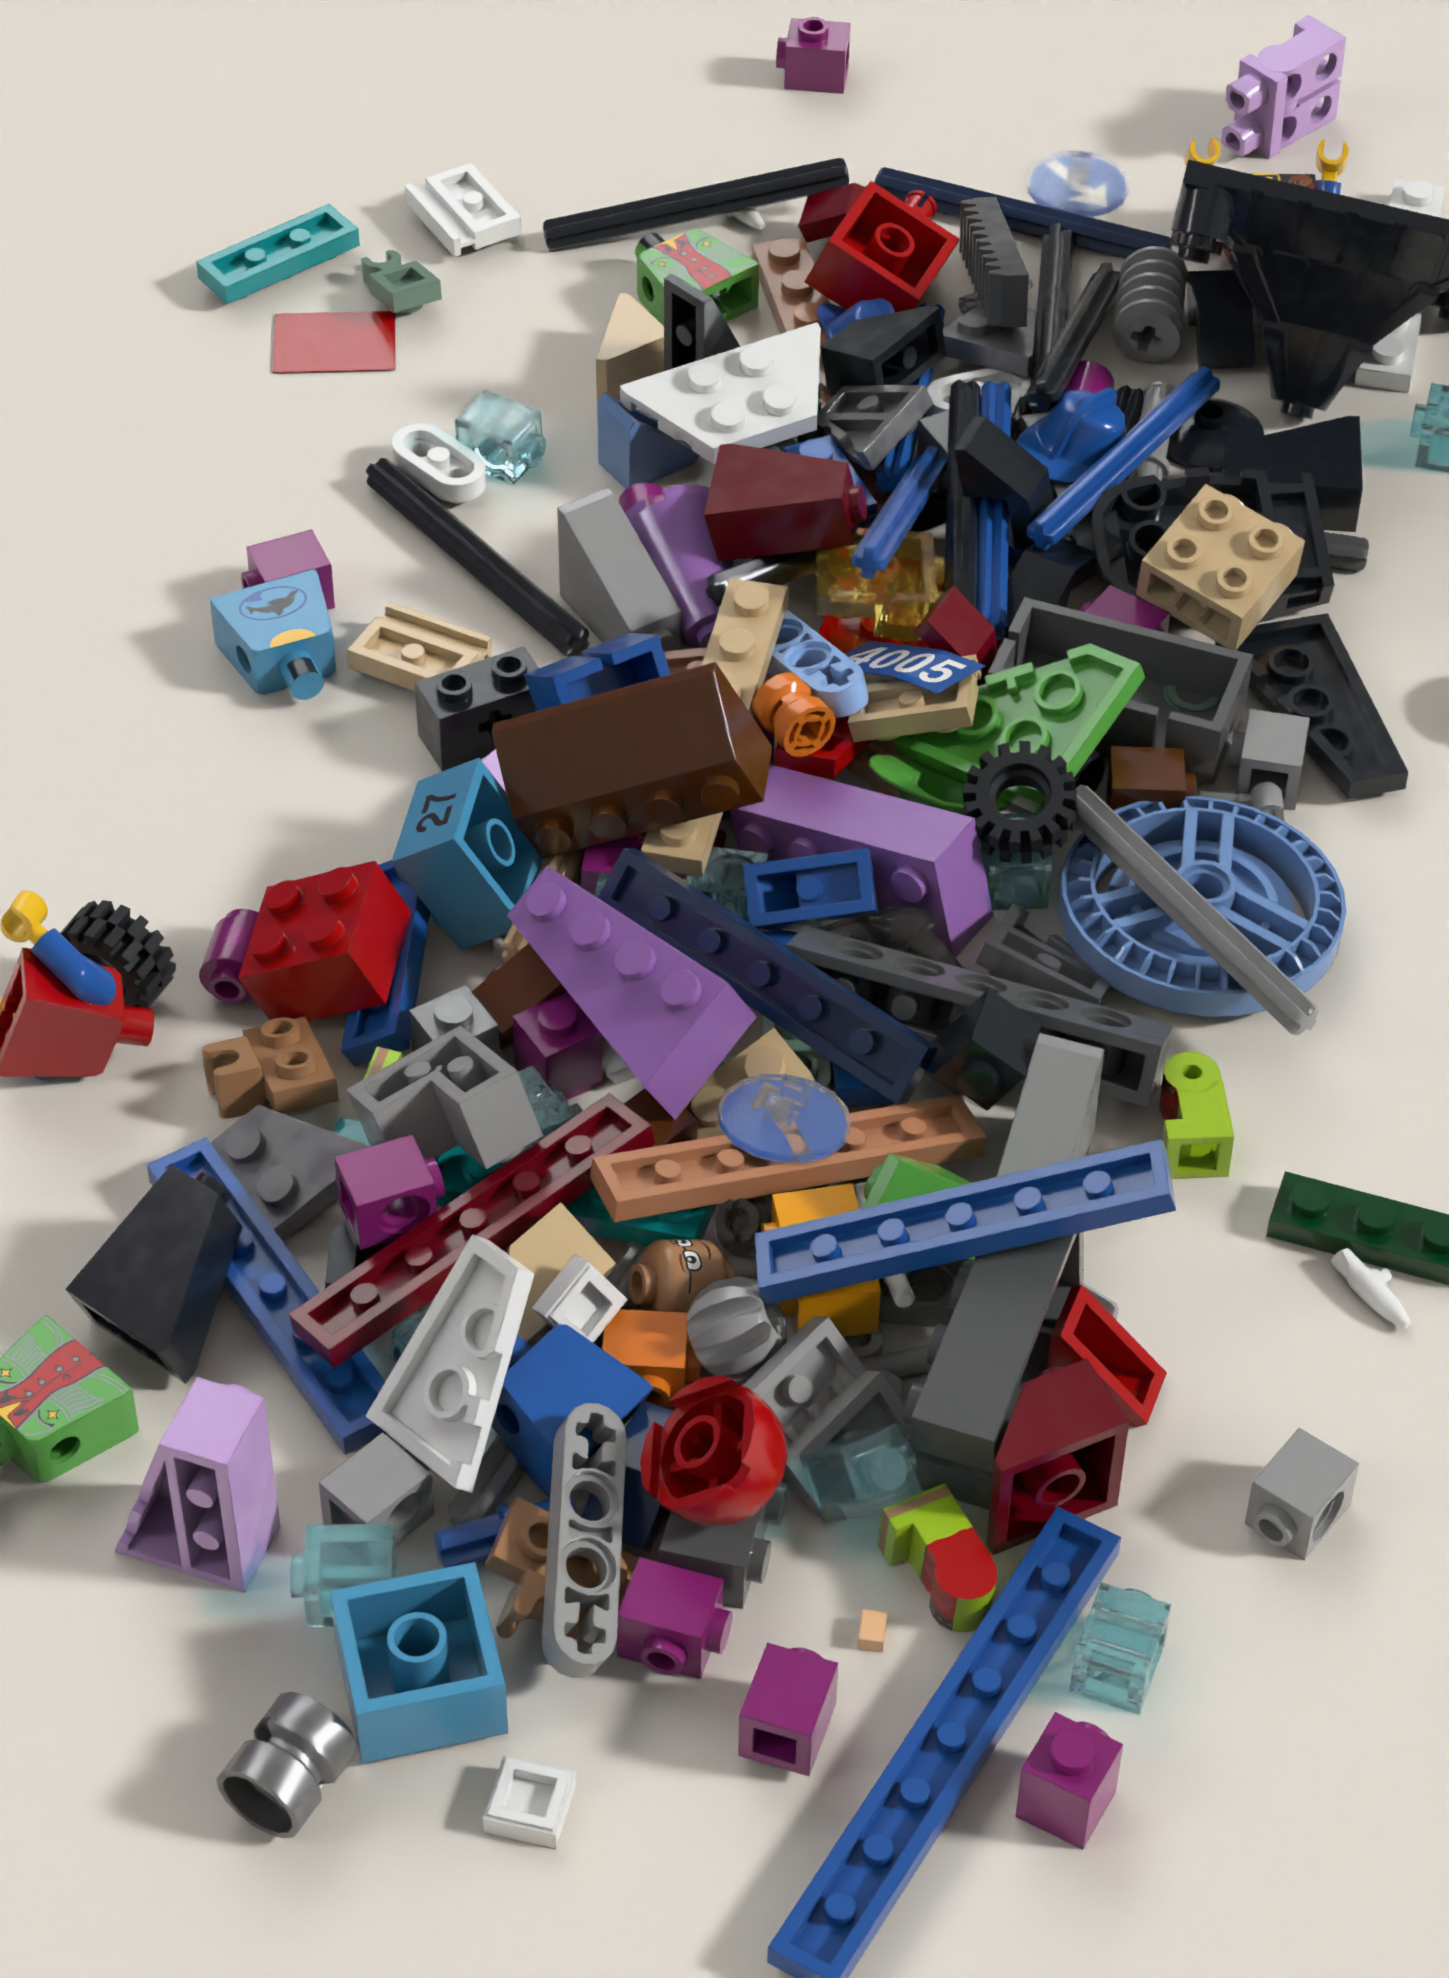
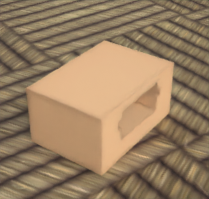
(872, 1630)

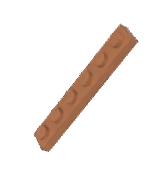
(716, 1170)

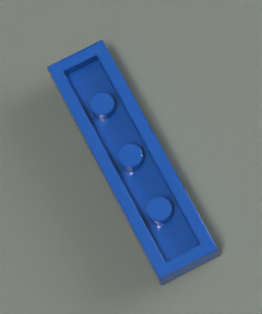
(389, 1024)

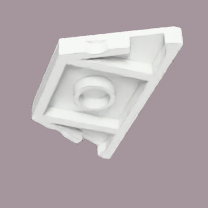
(737, 396)

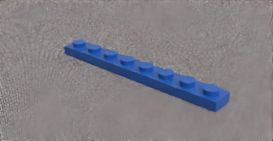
(944, 1751)

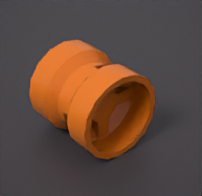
(793, 714)

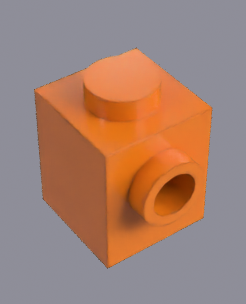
(656, 1349)

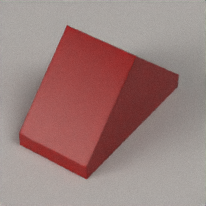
(1120, 1361)

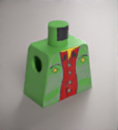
(703, 263)
(59, 1403)

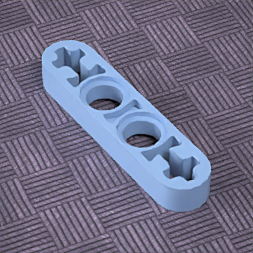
(820, 665)

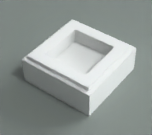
(580, 1299)
(529, 1802)

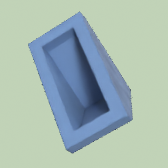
(634, 446)

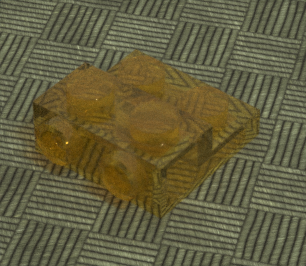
(893, 598)

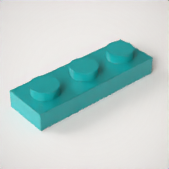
(277, 253)

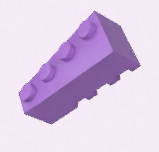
(916, 850)
(643, 995)

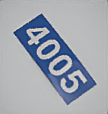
(919, 666)

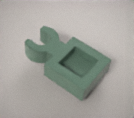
(400, 286)

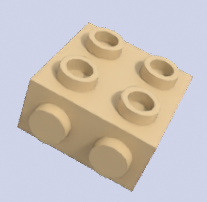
(1220, 567)

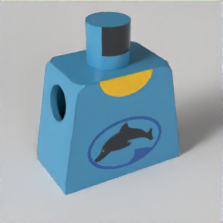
(277, 634)

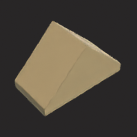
(629, 348)

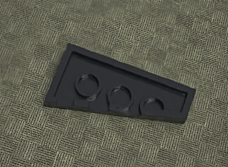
(1308, 673)

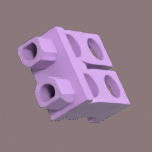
(1281, 90)

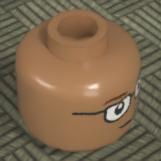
(675, 1272)

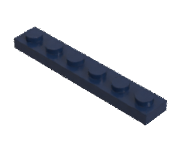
(771, 977)

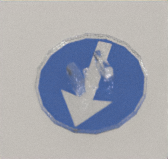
(1078, 183)
(784, 1118)

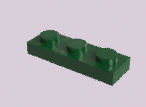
(1369, 1225)

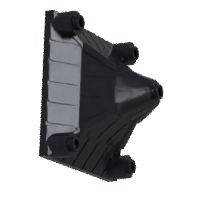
(1317, 270)

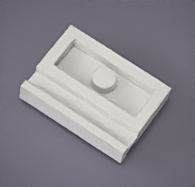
(463, 209)

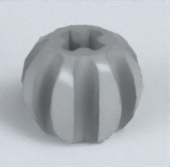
(734, 1328)

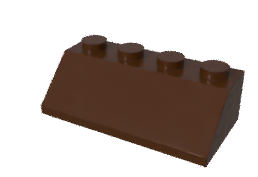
(631, 760)

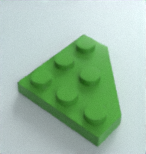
(1054, 705)

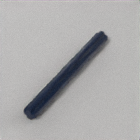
(1025, 216)

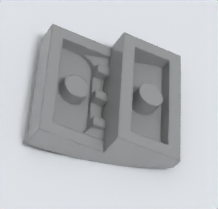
(823, 1396)

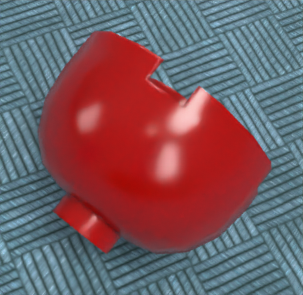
(715, 1453)

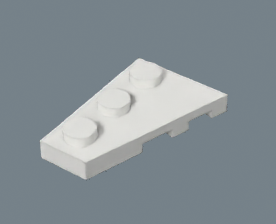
(456, 1363)

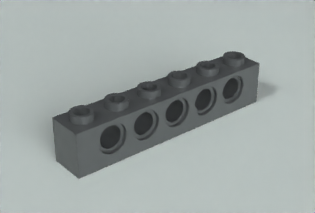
(934, 994)

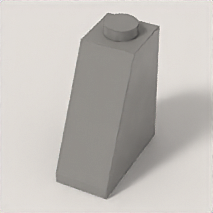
(611, 575)
(1055, 1106)

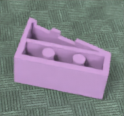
(209, 1490)

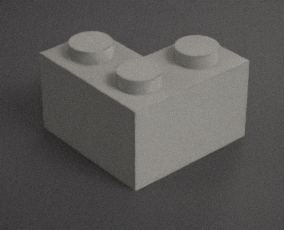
(447, 1098)

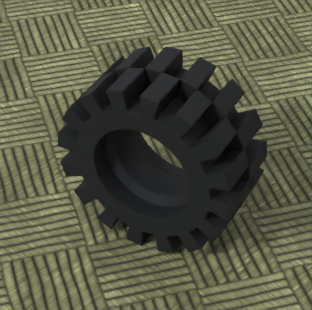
(1026, 770)
(123, 944)

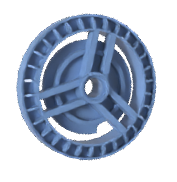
(1238, 864)

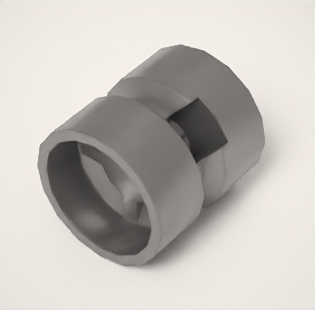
(281, 1772)

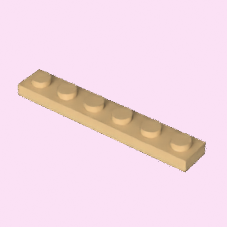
(743, 650)

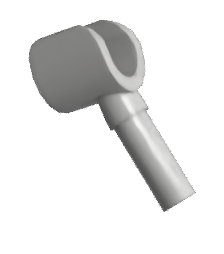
(1264, 796)

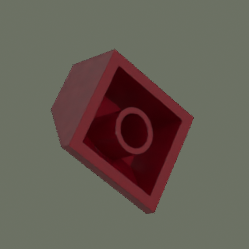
(1057, 1451)

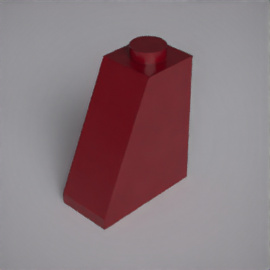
(780, 503)

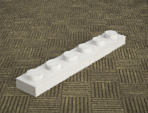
(1393, 357)

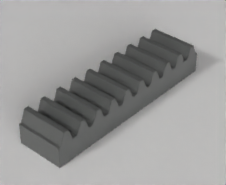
(993, 262)

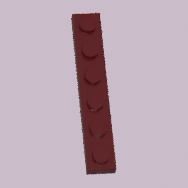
(497, 1209)

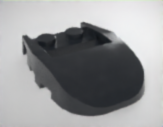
(1141, 509)

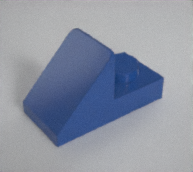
(810, 889)

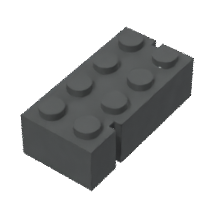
(1199, 670)
(986, 1359)

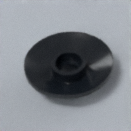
(1205, 434)

